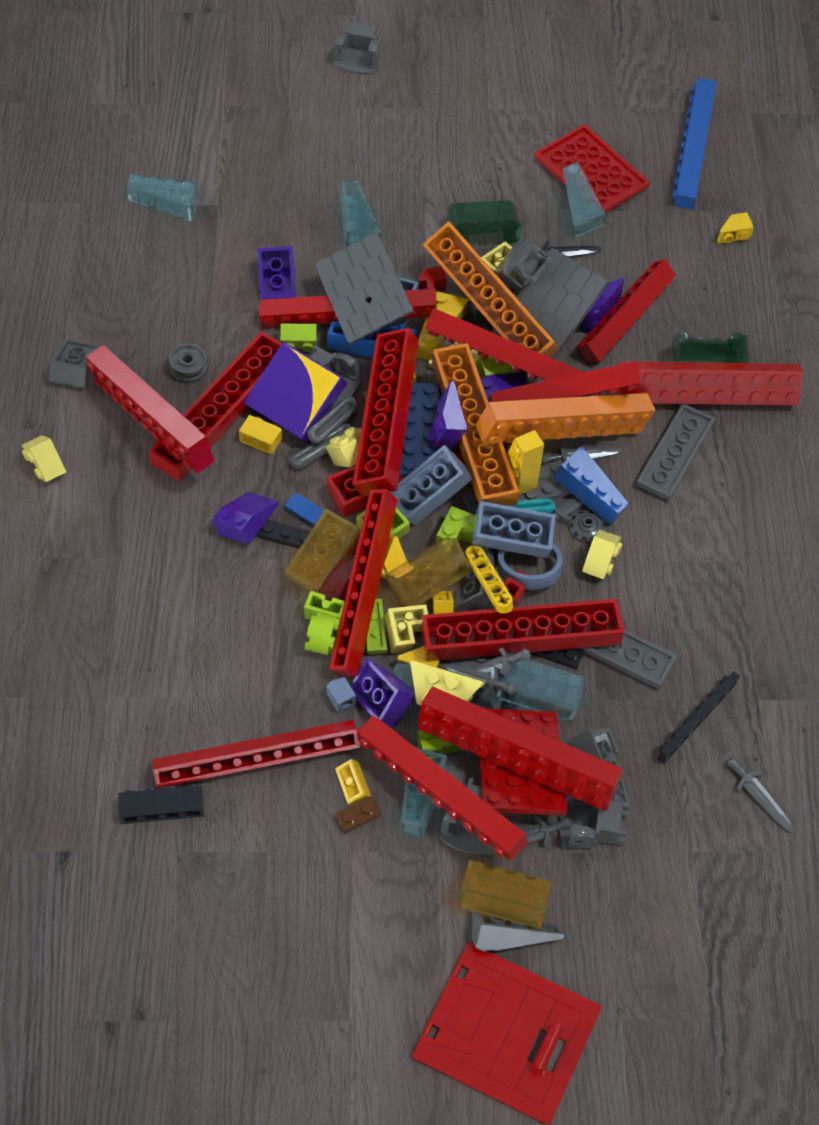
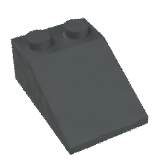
(70, 363)

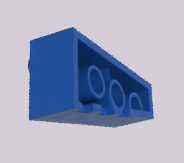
(365, 347)
(591, 486)

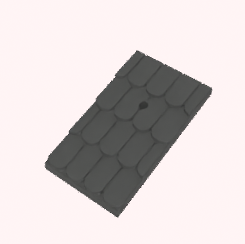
(361, 275)
(561, 296)

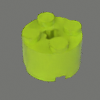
(322, 633)

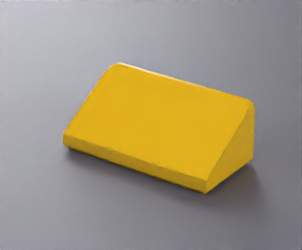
(352, 782)

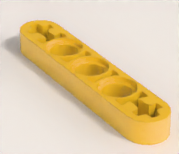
(491, 585)

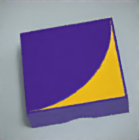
(295, 391)

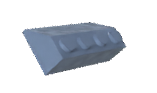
(431, 485)

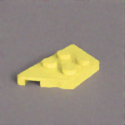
(427, 676)

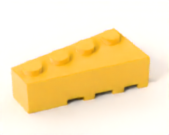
(451, 305)
(525, 460)

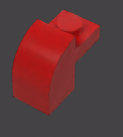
(433, 278)
(516, 590)

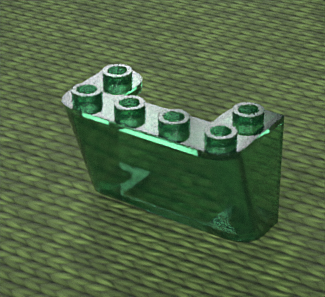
(486, 218)
(710, 351)

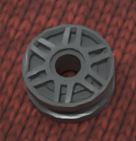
(188, 363)

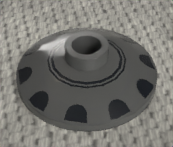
(586, 532)

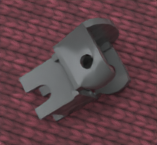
(362, 50)
(525, 260)
(348, 370)
(593, 824)
(457, 837)

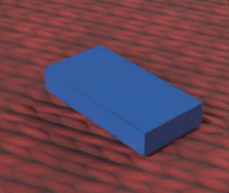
(304, 509)

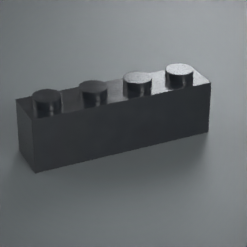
(161, 804)

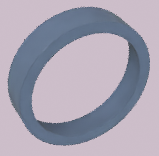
(532, 582)

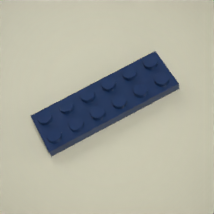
(416, 443)

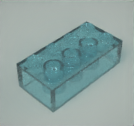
(543, 688)

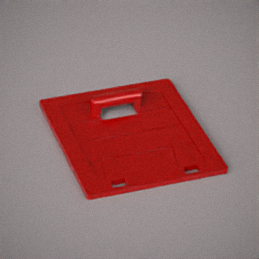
(492, 1026)

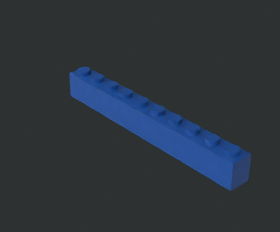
(695, 143)

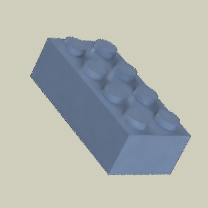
(513, 529)

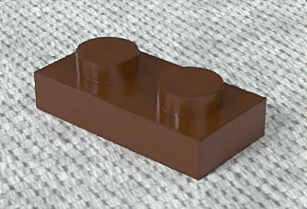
(358, 814)

